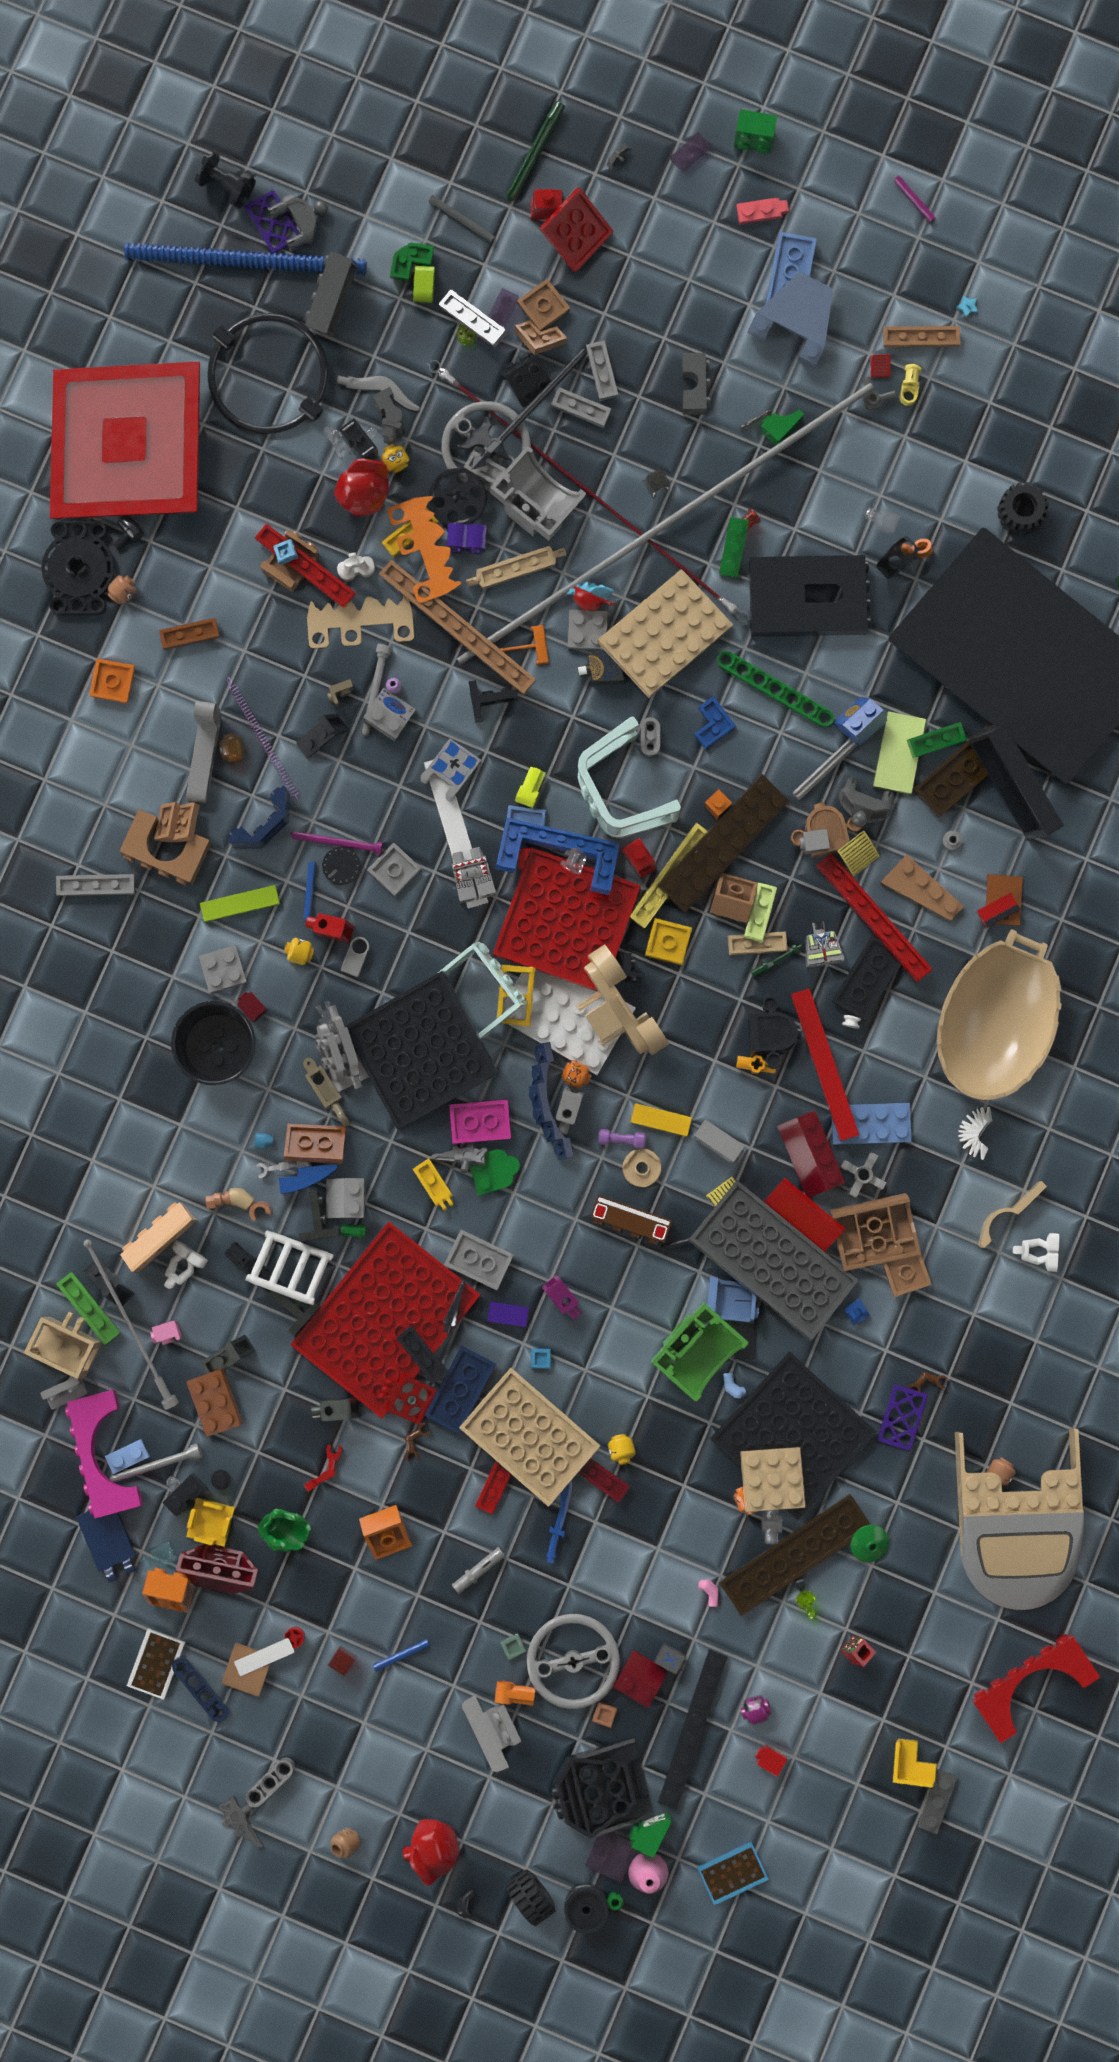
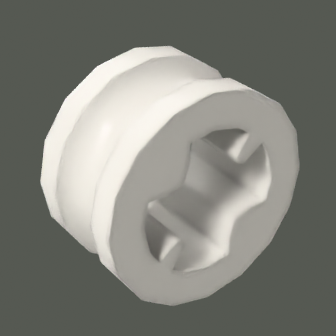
(851, 1021)

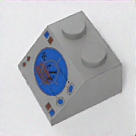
(388, 714)

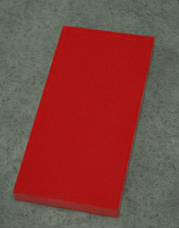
(804, 1214)

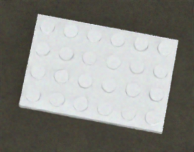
(560, 1022)

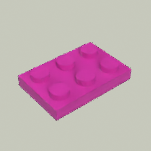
(480, 1121)

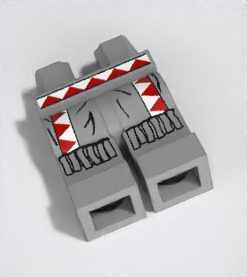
(469, 870)

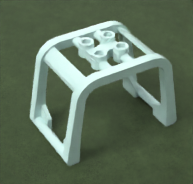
(613, 827)

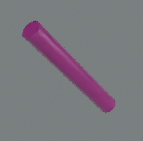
(915, 199)

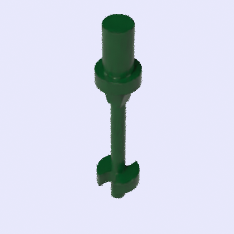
(764, 967)

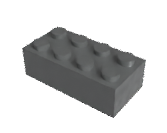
(331, 294)

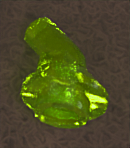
(804, 1601)

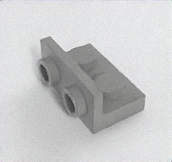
(64, 1392)

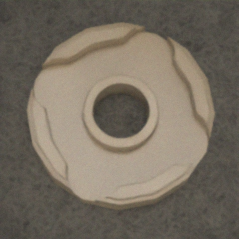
(647, 1157)

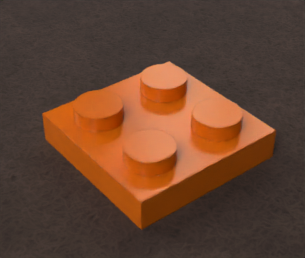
(112, 681)

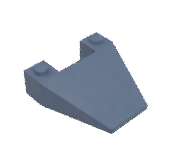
(801, 309)

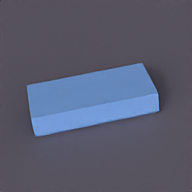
(530, 815)

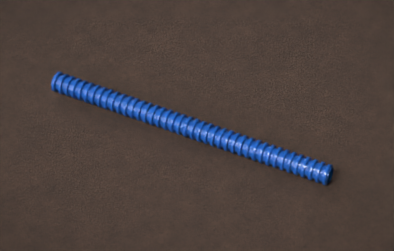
(230, 258)

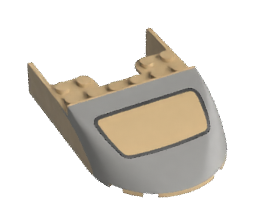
(1021, 1543)

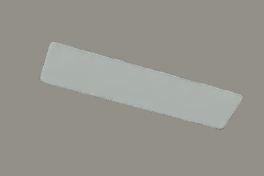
(264, 1657)

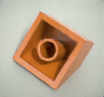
(385, 1532)

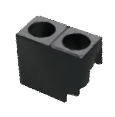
(883, 564)

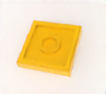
(668, 941)

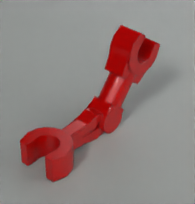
(330, 1469)

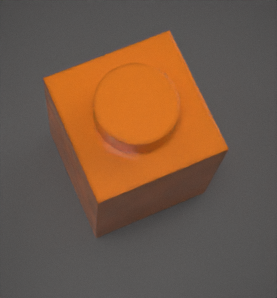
(717, 804)

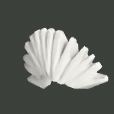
(974, 1131)

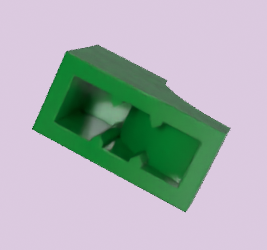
(779, 427)

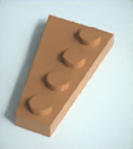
(916, 884)

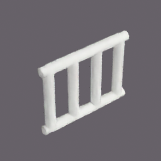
(288, 1244)

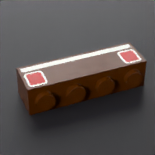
(631, 1219)

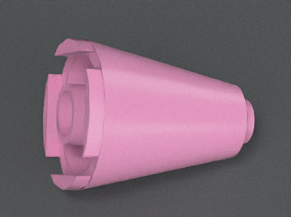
(648, 1873)

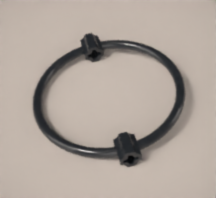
(226, 339)

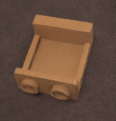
(283, 573)

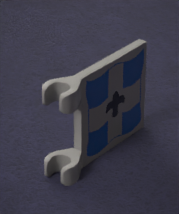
(453, 766)

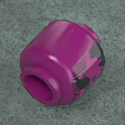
(756, 1709)

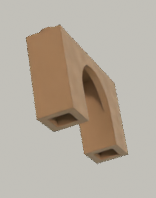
(183, 867)

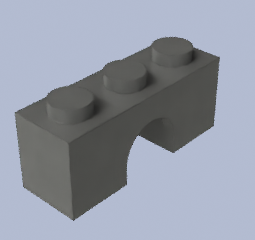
(695, 367)

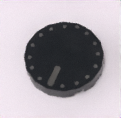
(341, 865)

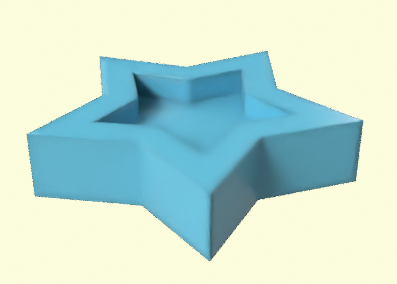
(967, 306)

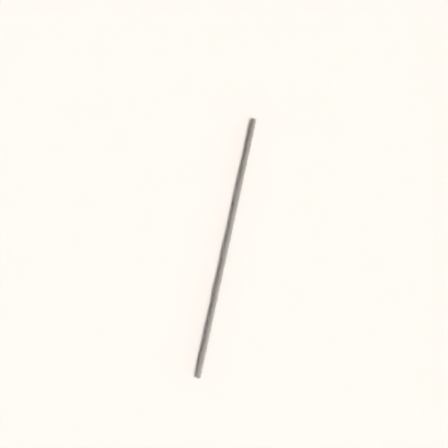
(676, 516)

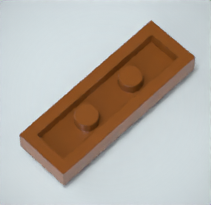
(189, 633)

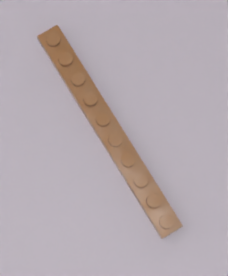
(459, 628)

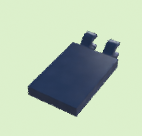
(107, 1543)

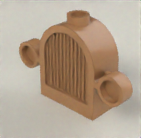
(831, 819)

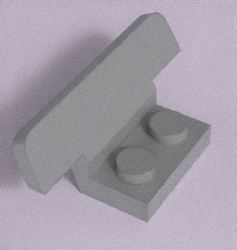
(493, 1731)

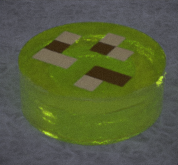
(465, 335)

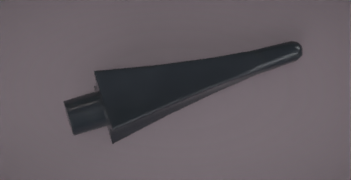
(451, 1316)

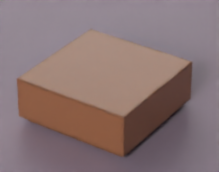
(604, 1714)

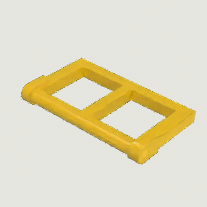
(529, 996)

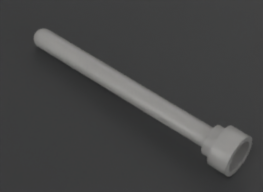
(383, 652)
(193, 1452)

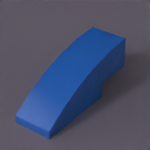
(306, 1178)

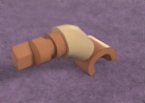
(239, 1198)

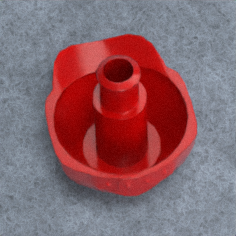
(363, 487)
(432, 1850)

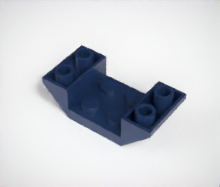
(276, 822)

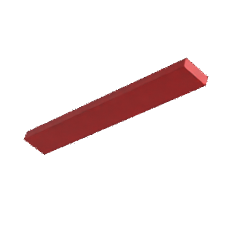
(874, 917)
(824, 1065)

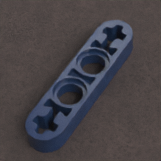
(202, 1687)

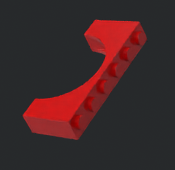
(995, 1701)

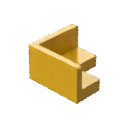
(908, 1769)

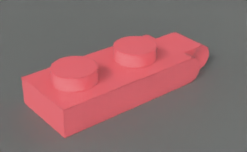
(761, 210)

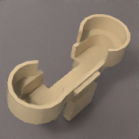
(614, 1015)

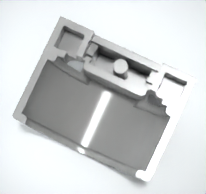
(534, 496)

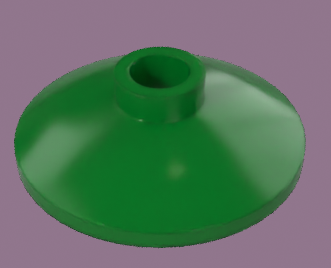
(865, 1538)

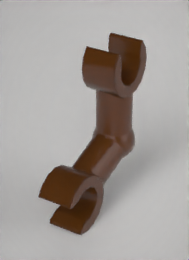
(925, 1376)
(409, 1438)

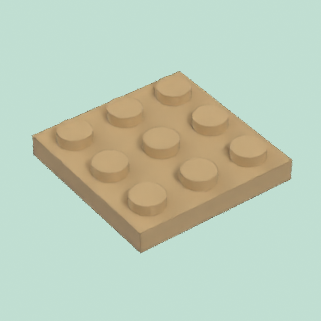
(772, 1479)

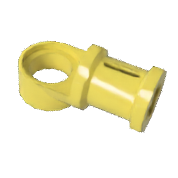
(910, 383)

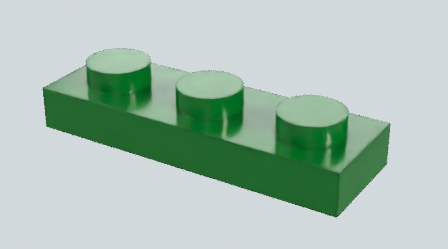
(733, 546)
(936, 739)

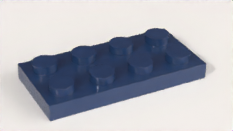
(460, 1389)

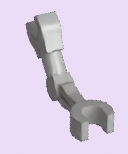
(281, 1167)

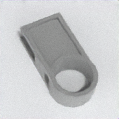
(354, 962)

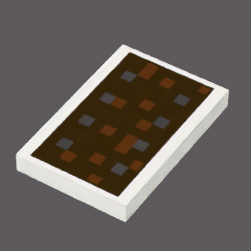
(153, 1665)

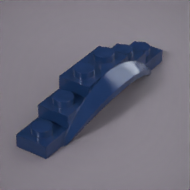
(540, 1104)

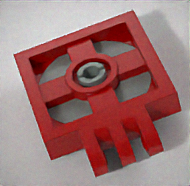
(408, 1398)

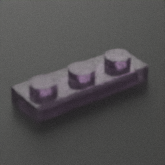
(502, 310)

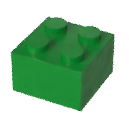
(755, 131)

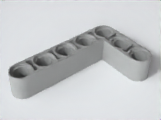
(208, 719)

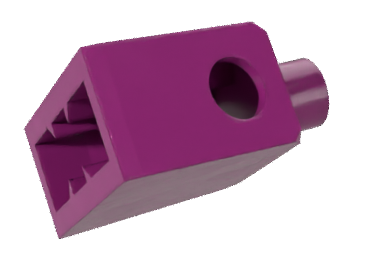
(557, 1292)

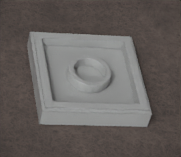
(394, 869)

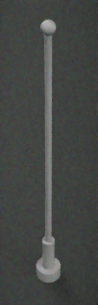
(169, 1400)

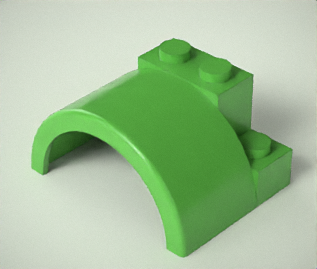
(698, 1349)

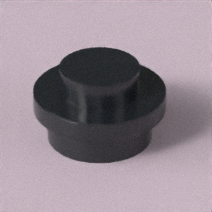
(221, 1479)

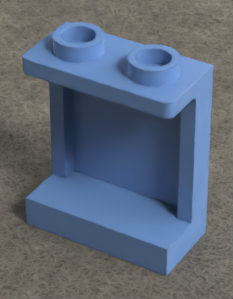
(722, 1300)

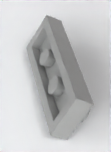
(602, 370)
(581, 407)

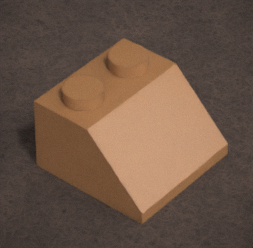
(733, 897)

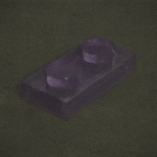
(690, 152)

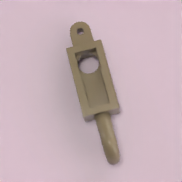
(326, 1091)

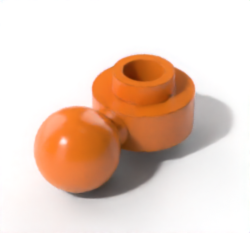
(925, 548)

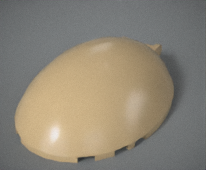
(999, 1019)

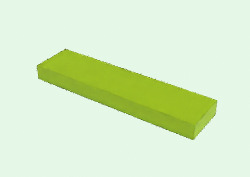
(239, 903)

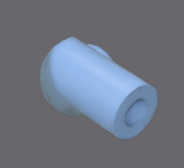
(731, 1388)

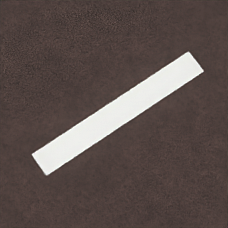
(453, 824)

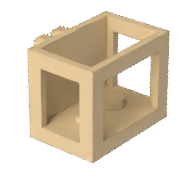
(63, 1346)

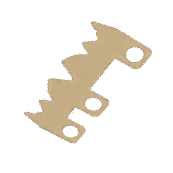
(351, 619)

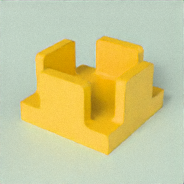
(210, 1522)

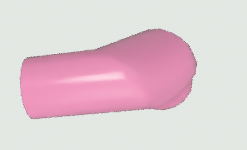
(712, 1590)

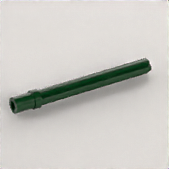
(551, 120)

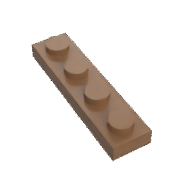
(921, 336)

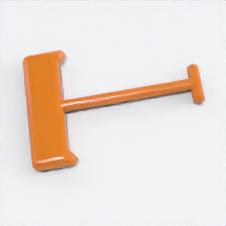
(540, 644)

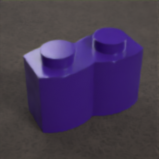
(467, 538)

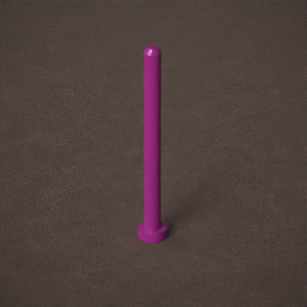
(338, 842)

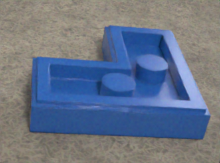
(718, 723)

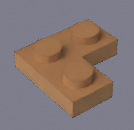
(537, 340)

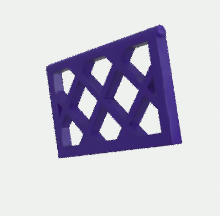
(257, 219)
(913, 1430)

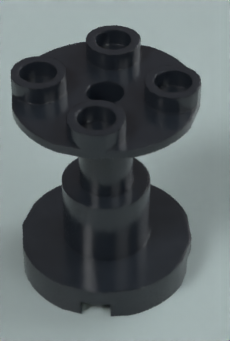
(238, 186)

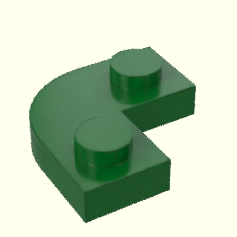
(406, 256)

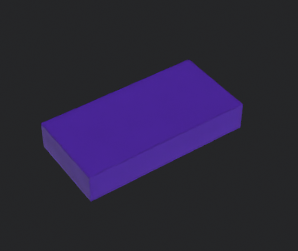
(508, 1314)

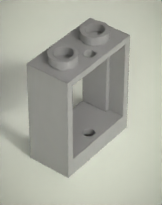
(719, 1142)

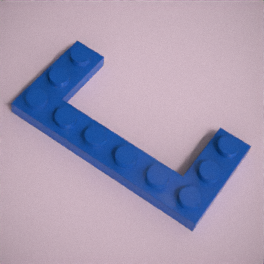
(520, 831)

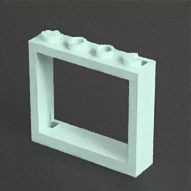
(504, 980)

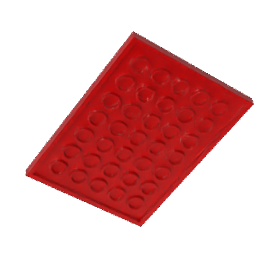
(372, 1305)

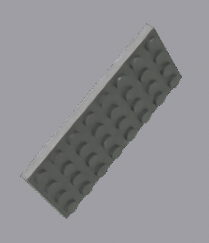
(773, 1260)

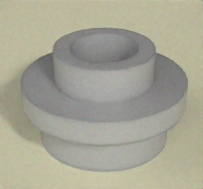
(952, 846)

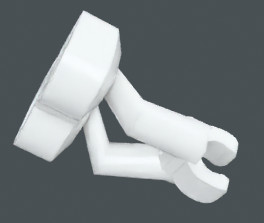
(355, 566)
(1051, 1246)
(183, 1252)

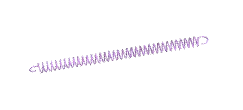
(266, 749)

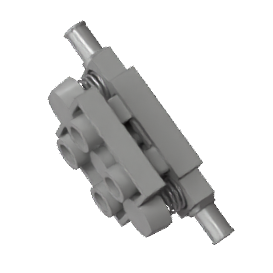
(337, 1049)

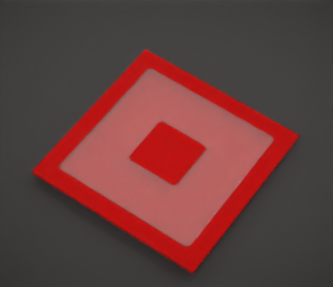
(125, 440)

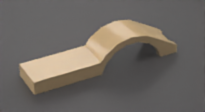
(1016, 1209)

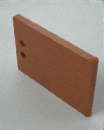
(1000, 886)

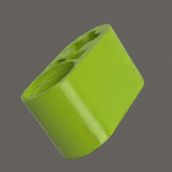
(424, 284)

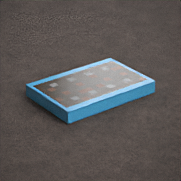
(732, 1873)

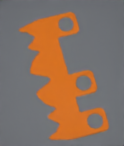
(424, 537)

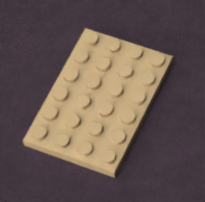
(665, 633)
(529, 1436)

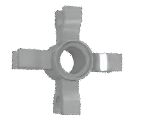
(847, 1166)

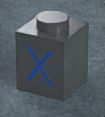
(670, 1659)

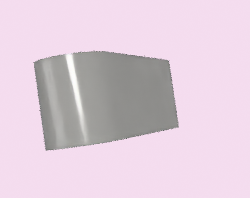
(261, 1786)

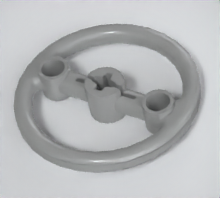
(460, 418)
(533, 1665)

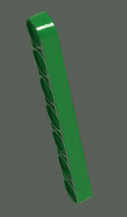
(768, 682)

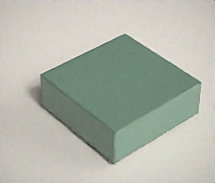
(513, 1646)

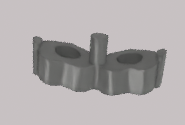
(620, 151)

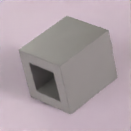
(814, 841)

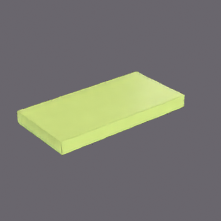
(895, 763)

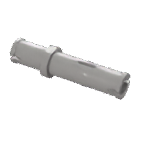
(478, 1570)

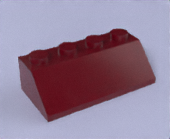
(811, 1154)

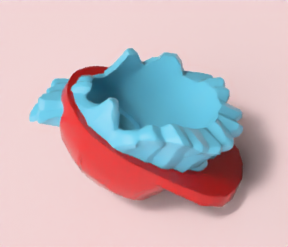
(591, 596)

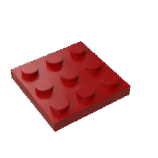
(576, 229)

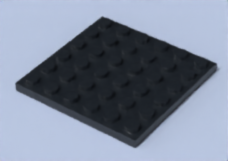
(421, 1050)
(797, 1411)

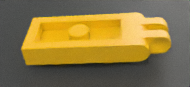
(433, 1184)

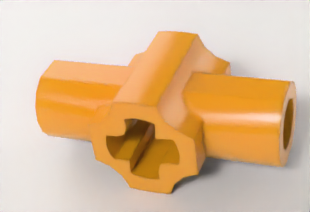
(745, 1063)

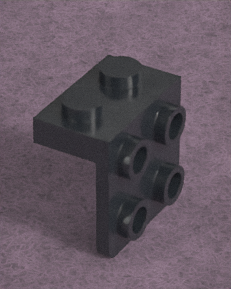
(526, 377)

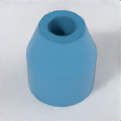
(263, 1140)

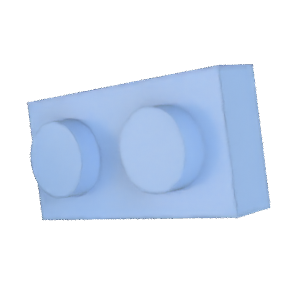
(127, 1456)

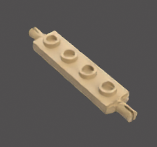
(515, 567)

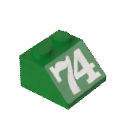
(649, 1834)

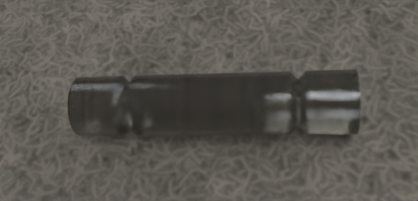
(755, 421)

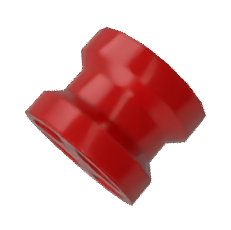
(295, 1640)

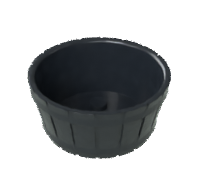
(194, 1041)

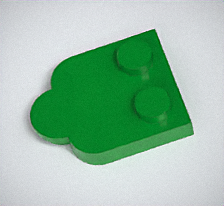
(496, 1172)

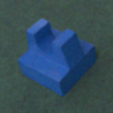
(856, 1312)

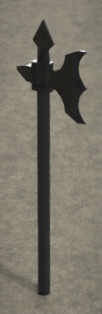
(494, 446)

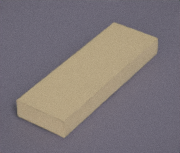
(771, 943)

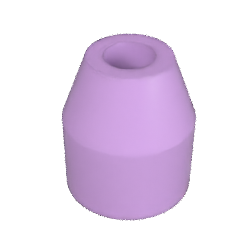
(393, 689)

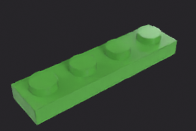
(88, 1308)

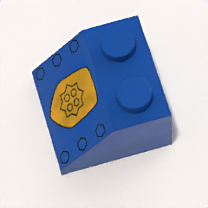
(861, 720)

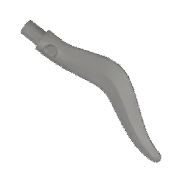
(378, 383)

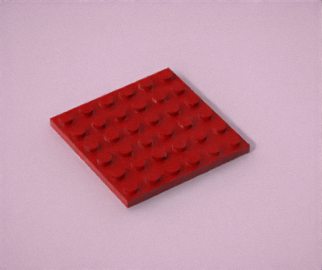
(560, 921)

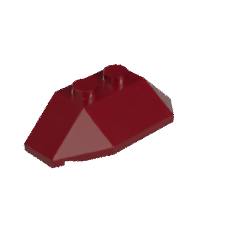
(218, 1569)

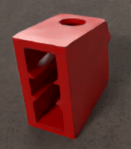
(545, 203)
(639, 858)
(331, 927)

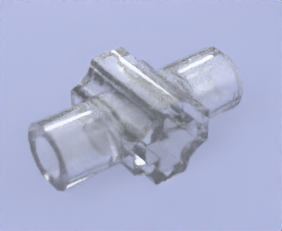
(771, 1524)

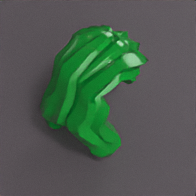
(284, 1530)

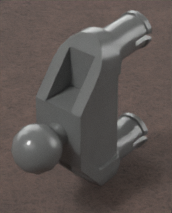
(303, 216)
(864, 807)

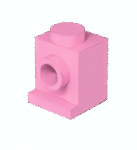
(166, 1332)

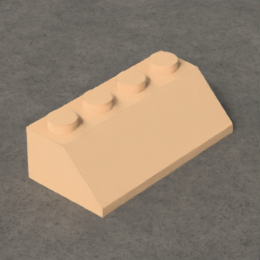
(158, 1237)

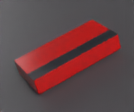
(998, 910)

